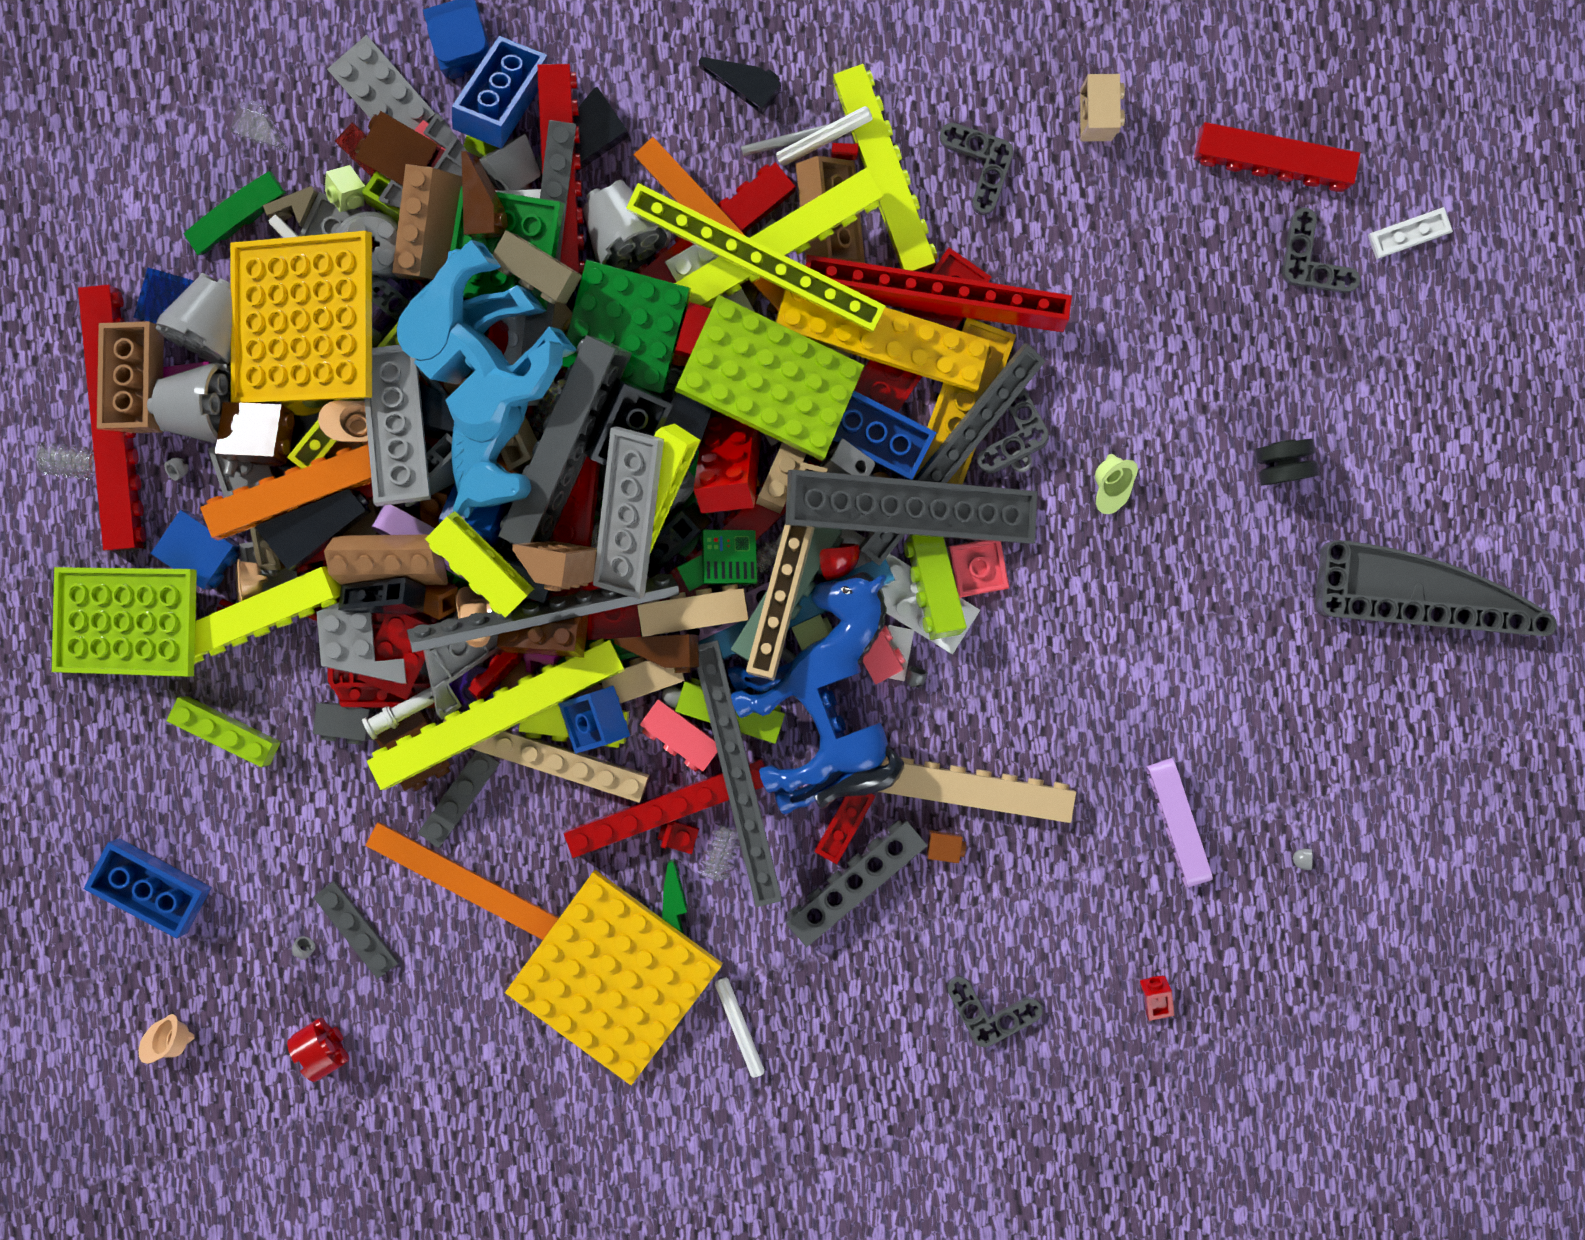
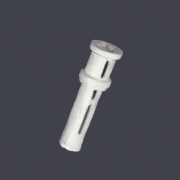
(392, 716)

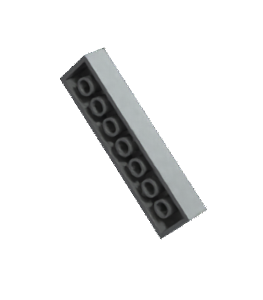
(562, 446)

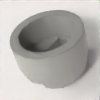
(1027, 460)
(176, 468)
(671, 696)
(1303, 859)
(305, 942)

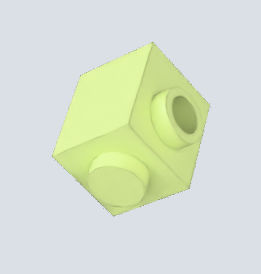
(344, 188)
(812, 631)

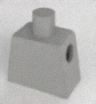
(512, 165)
(847, 459)

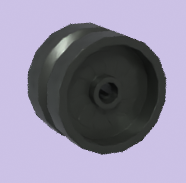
(1286, 461)

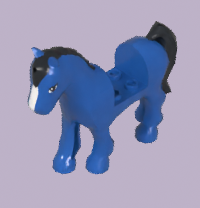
(843, 763)

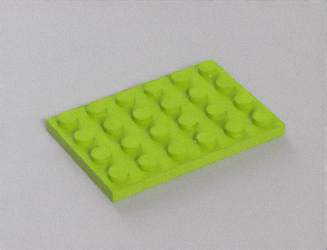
(769, 378)
(124, 621)

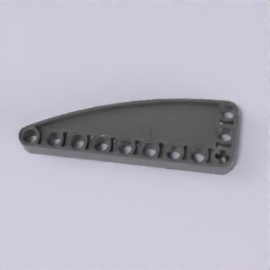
(1404, 578)

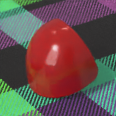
(839, 561)

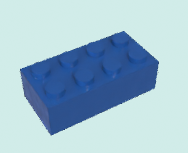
(498, 92)
(884, 436)
(147, 888)

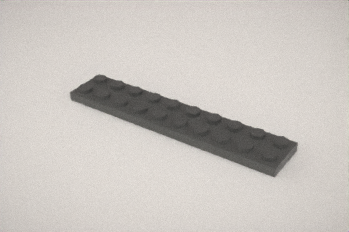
(910, 507)

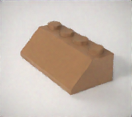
(815, 178)
(425, 222)
(127, 373)
(384, 557)
(557, 563)

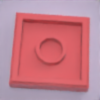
(978, 567)

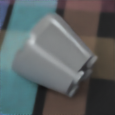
(384, 233)
(618, 235)
(201, 319)
(192, 401)

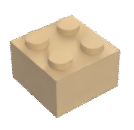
(1101, 107)

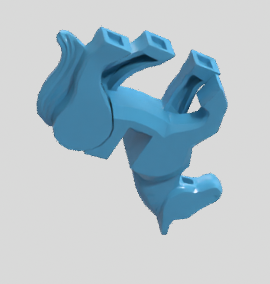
(493, 400)

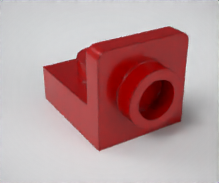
(678, 836)
(1157, 997)

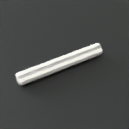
(824, 136)
(739, 1027)

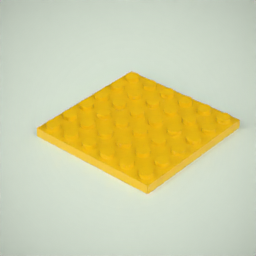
(301, 318)
(613, 977)

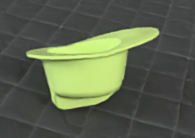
(1115, 483)

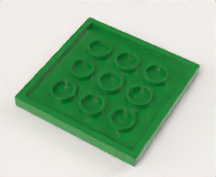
(529, 218)
(633, 314)

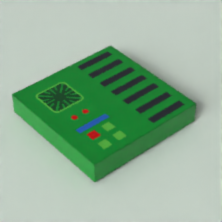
(729, 556)

